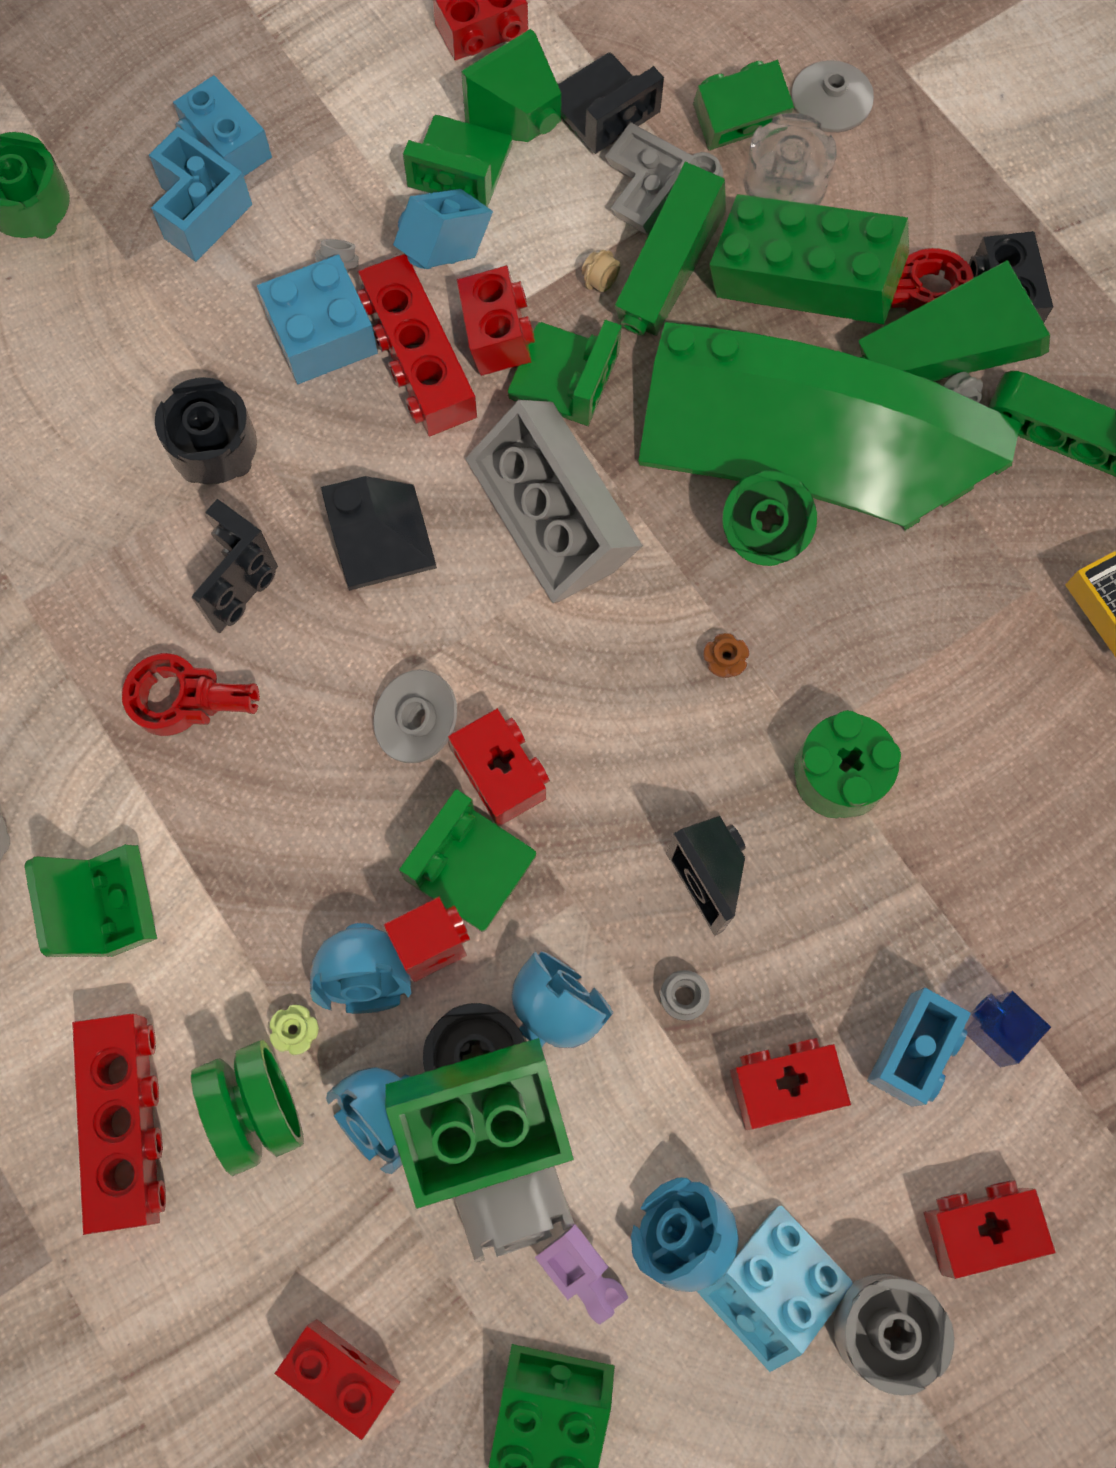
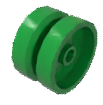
(246, 1108)

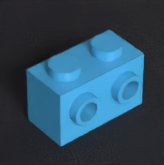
(223, 125)
(441, 228)
(919, 1048)

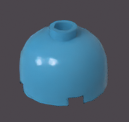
(359, 971)
(556, 1004)
(365, 1116)
(685, 1236)

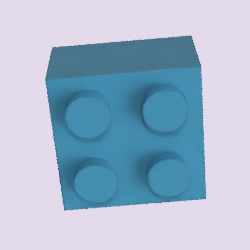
(318, 319)

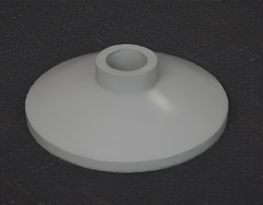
(833, 95)
(401, 711)

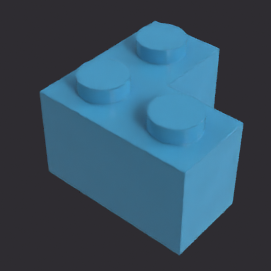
(201, 196)

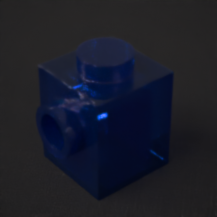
(1006, 1028)

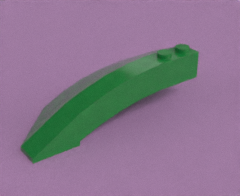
(828, 418)

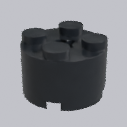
(206, 431)
(466, 1027)

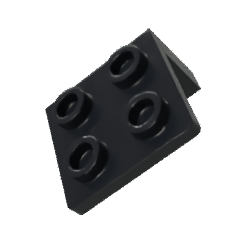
(606, 98)
(242, 573)

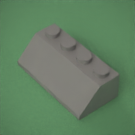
(552, 499)

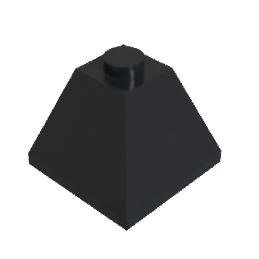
(377, 530)
(710, 867)

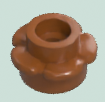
(726, 667)

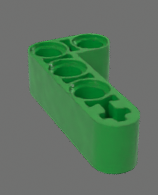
(1059, 419)

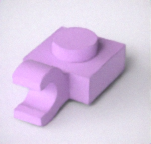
(578, 1270)

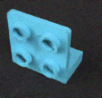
(778, 1290)

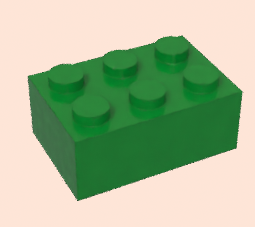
(477, 1123)

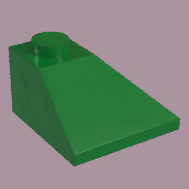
(513, 90)

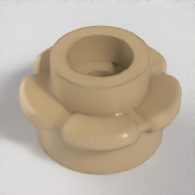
(600, 270)

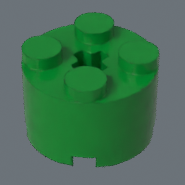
(31, 188)
(782, 540)
(864, 747)

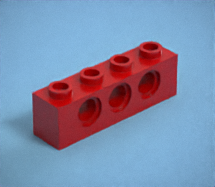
(396, 286)
(97, 1100)

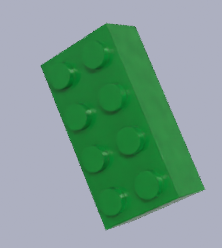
(811, 258)

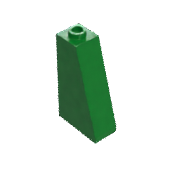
(672, 249)
(963, 330)

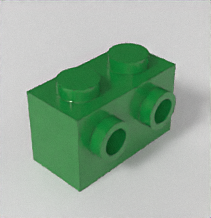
(739, 103)

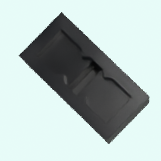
(1024, 258)

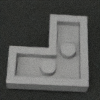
(654, 170)

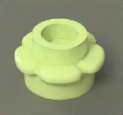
(298, 1042)

